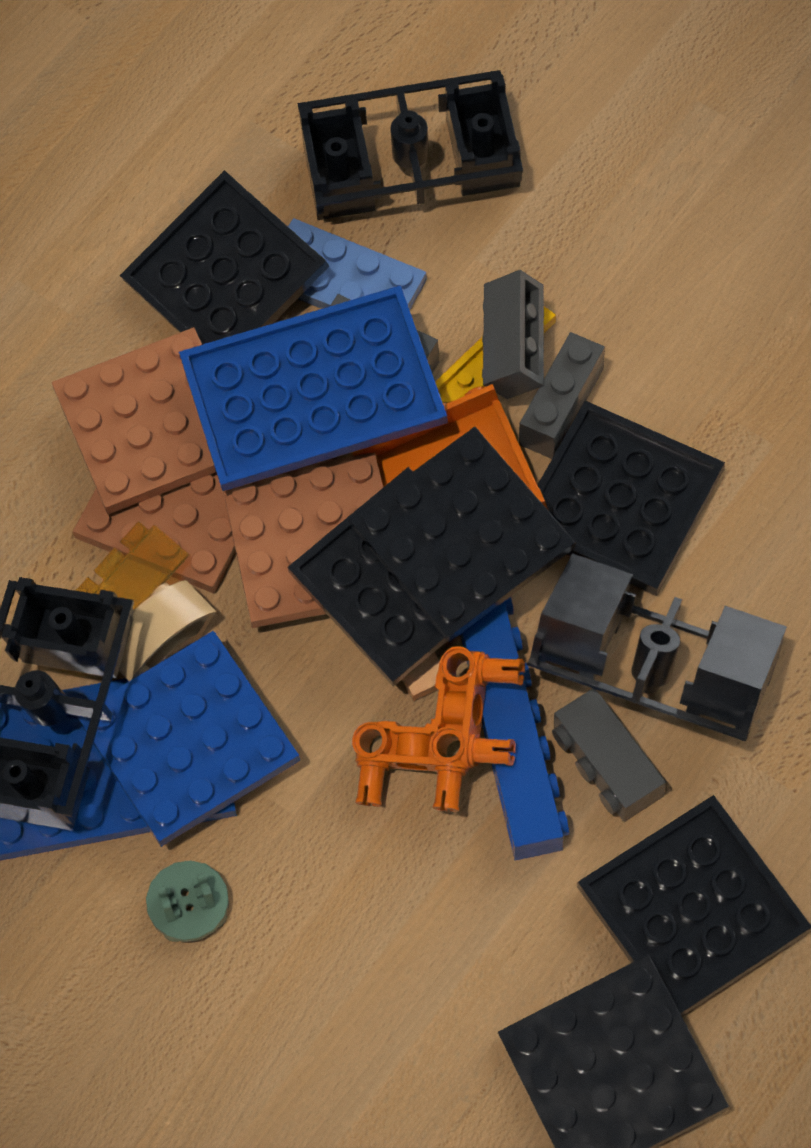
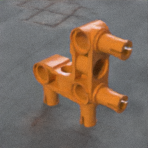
(456, 718)

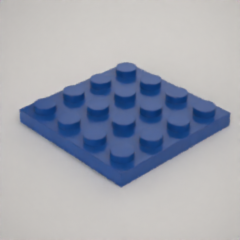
(190, 738)

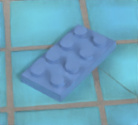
(354, 269)

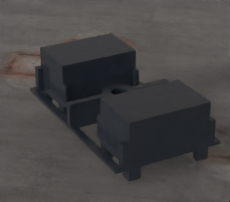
(478, 130)
(588, 612)
(66, 633)

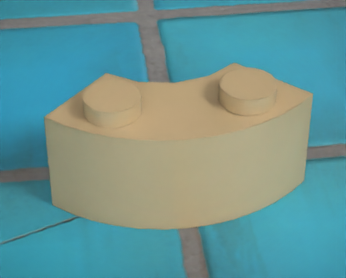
(163, 626)

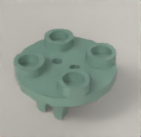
(168, 907)

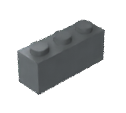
(513, 334)
(562, 395)
(608, 755)

